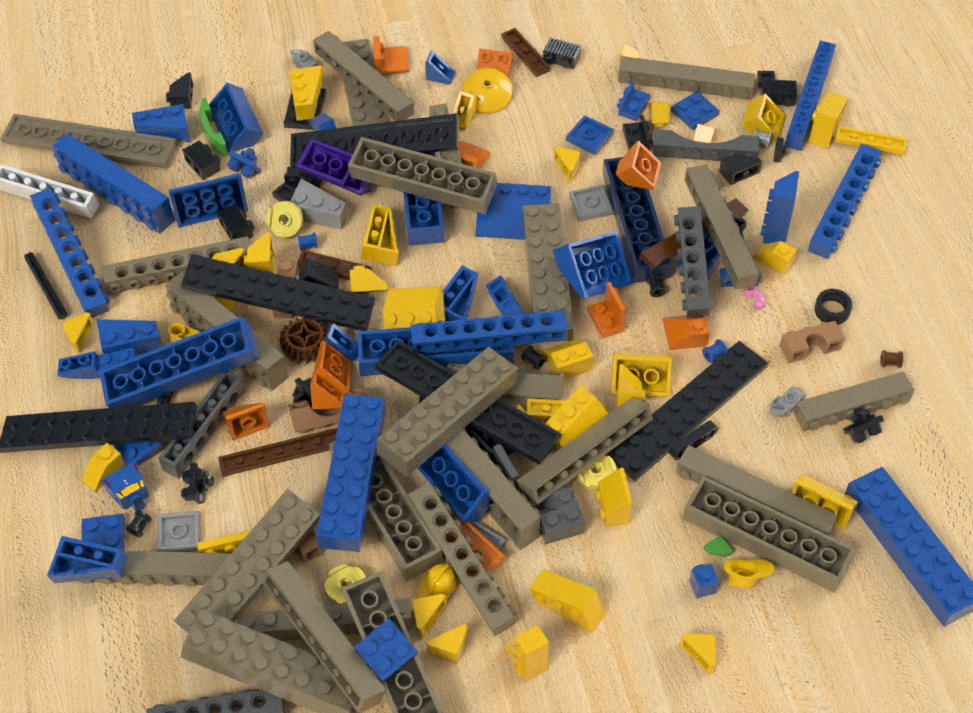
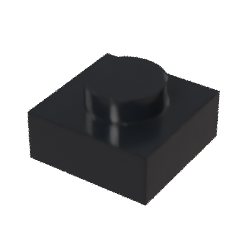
(764, 75)
(779, 150)
(283, 192)

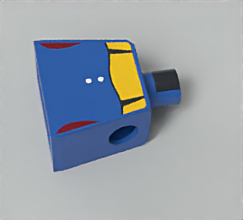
(127, 487)

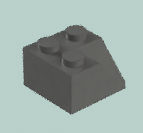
(560, 516)

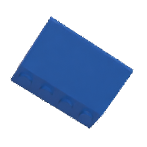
(203, 199)
(505, 210)
(594, 263)

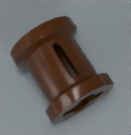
(891, 359)

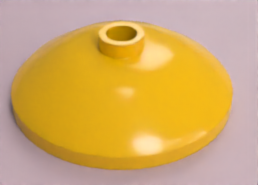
(492, 97)

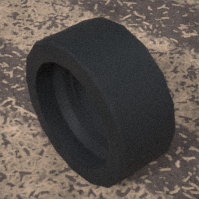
(837, 296)

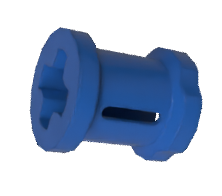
(307, 241)
(714, 351)

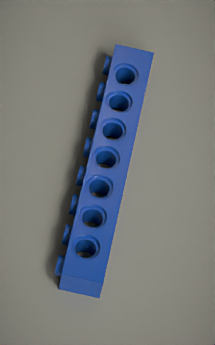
(810, 95)
(844, 201)
(42, 203)
(489, 332)

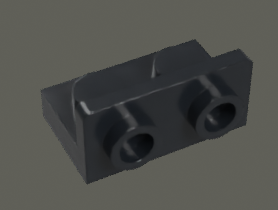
(637, 132)
(294, 176)

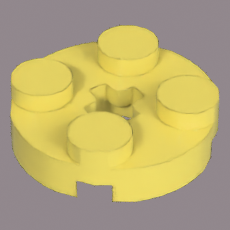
(281, 209)
(590, 480)
(336, 577)

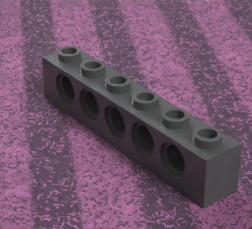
(701, 305)
(208, 417)
(226, 703)

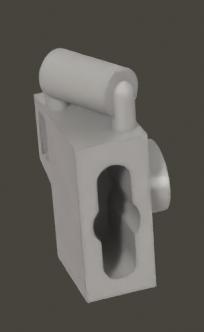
(302, 59)
(786, 403)

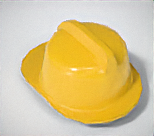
(747, 572)
(439, 580)

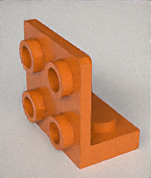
(390, 58)
(495, 59)
(472, 155)
(608, 314)

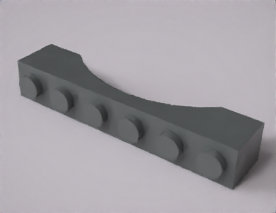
(670, 144)

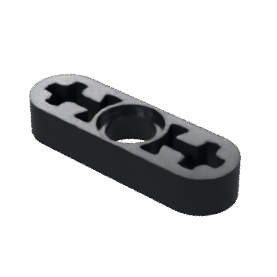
(693, 439)

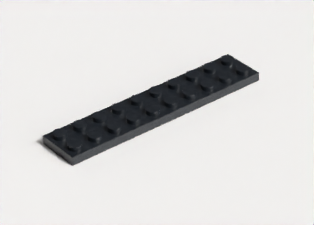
(417, 134)
(278, 292)
(688, 409)
(498, 421)
(98, 427)

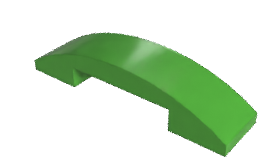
(215, 140)

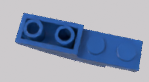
(504, 297)
(89, 364)

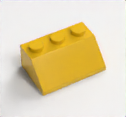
(413, 306)
(650, 368)
(576, 415)
(827, 498)

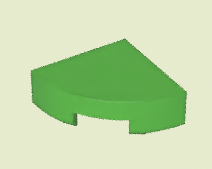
(718, 547)

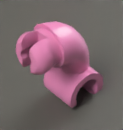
(759, 298)

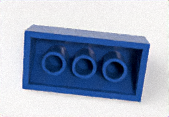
(235, 118)
(780, 209)
(456, 484)

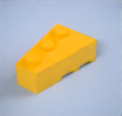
(306, 89)
(827, 118)
(379, 239)
(568, 599)
(529, 653)

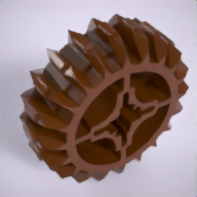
(294, 335)

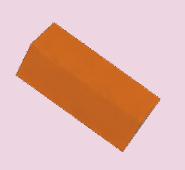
(330, 378)

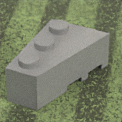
(319, 206)

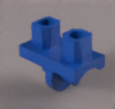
(249, 166)

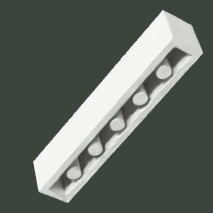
(25, 184)

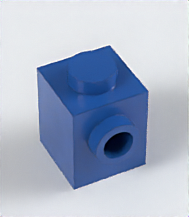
(703, 580)

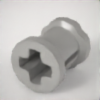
(764, 138)

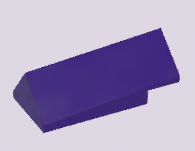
(332, 166)

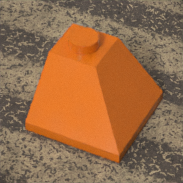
(639, 167)
(686, 332)
(246, 420)

